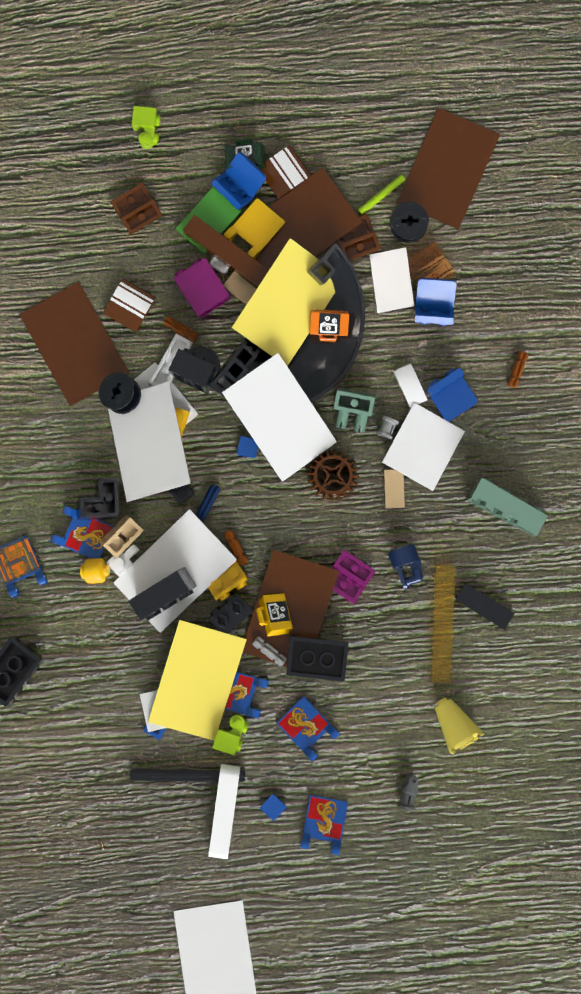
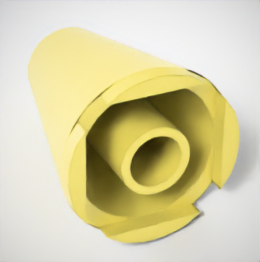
(456, 725)

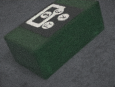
(252, 150)

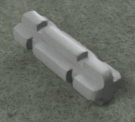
(269, 651)

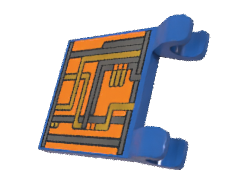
(19, 562)

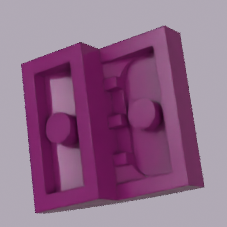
(352, 576)

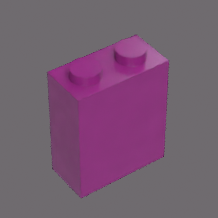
(201, 288)

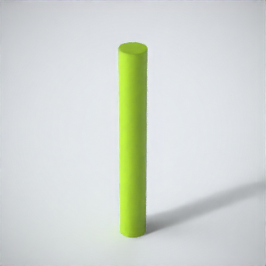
(380, 195)

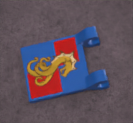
(83, 535)
(242, 694)
(306, 726)
(324, 822)

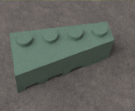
(507, 507)

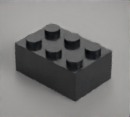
(192, 370)
(163, 594)
(317, 658)
(17, 667)

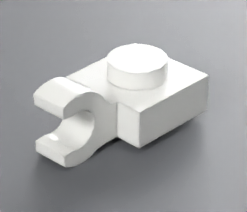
(123, 562)

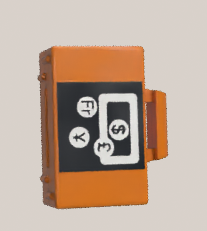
(329, 323)

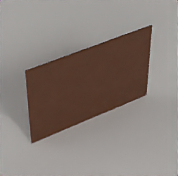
(449, 167)
(313, 215)
(73, 343)
(307, 595)

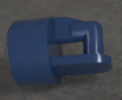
(405, 556)

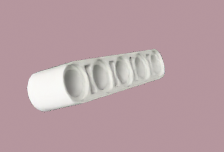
(224, 811)

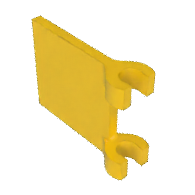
(256, 227)

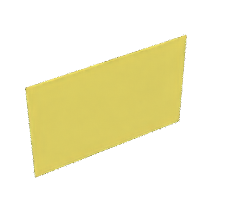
(281, 306)
(197, 680)

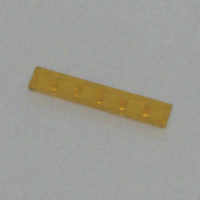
(443, 624)

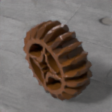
(343, 462)

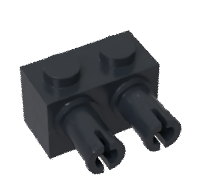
(231, 614)

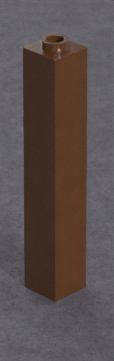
(225, 251)

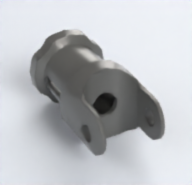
(409, 790)

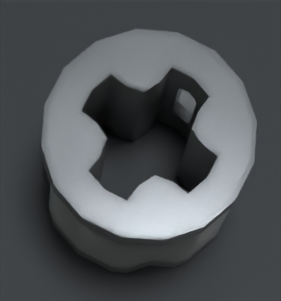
(387, 427)

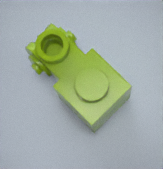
(146, 120)
(230, 740)

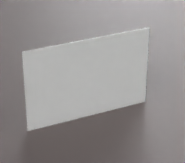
(279, 417)
(150, 445)
(183, 545)
(215, 949)

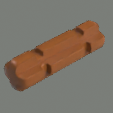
(181, 329)
(517, 369)
(236, 547)

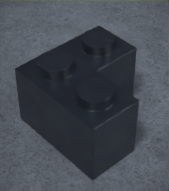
(104, 504)

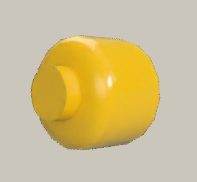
(94, 570)

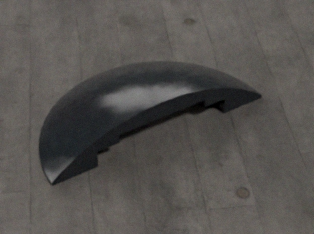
(317, 363)

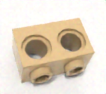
(121, 536)

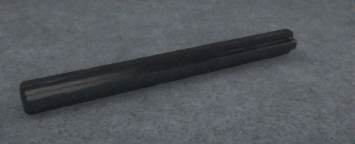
(179, 775)

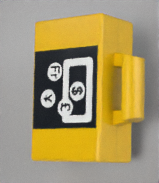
(274, 614)

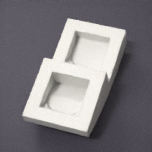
(410, 385)

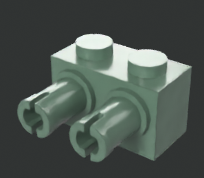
(355, 402)

